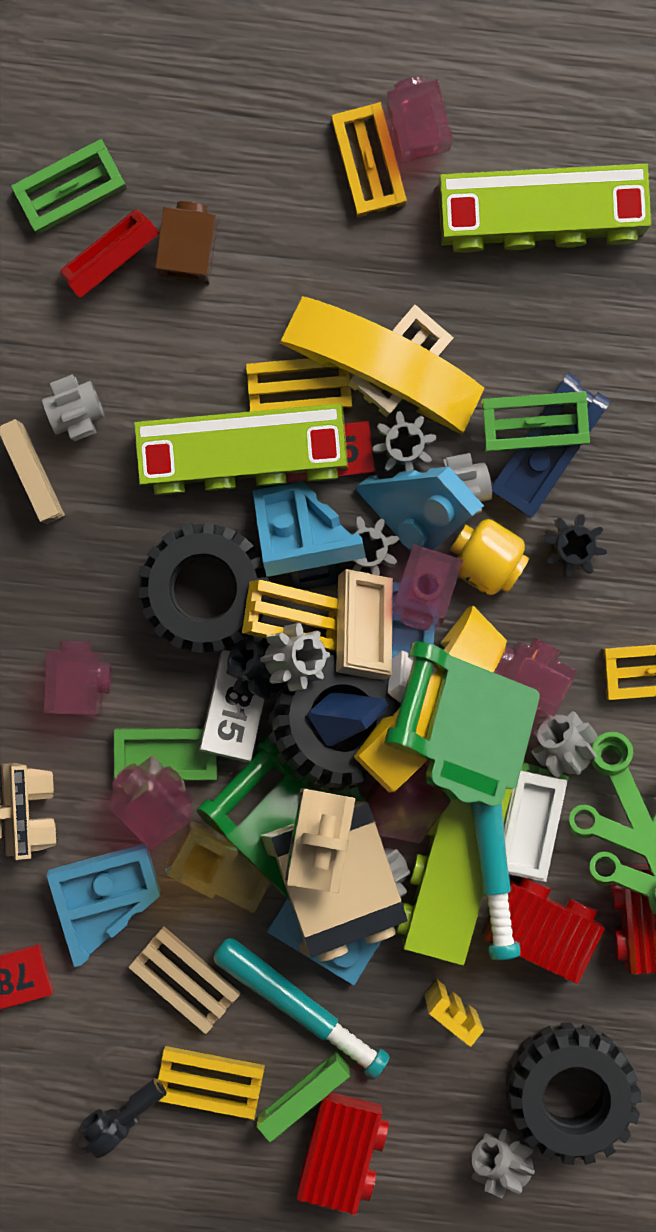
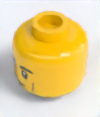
(490, 556)

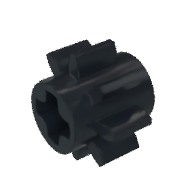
(587, 550)
(248, 669)

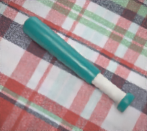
(495, 877)
(285, 996)

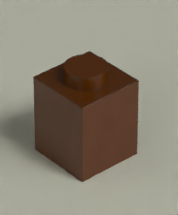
(186, 242)

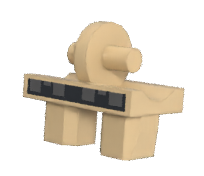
(22, 833)
(319, 841)

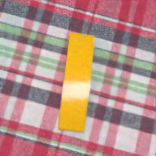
(384, 360)
(470, 640)

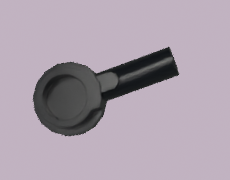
(106, 1129)

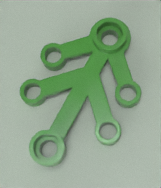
(637, 839)

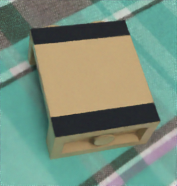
(367, 896)

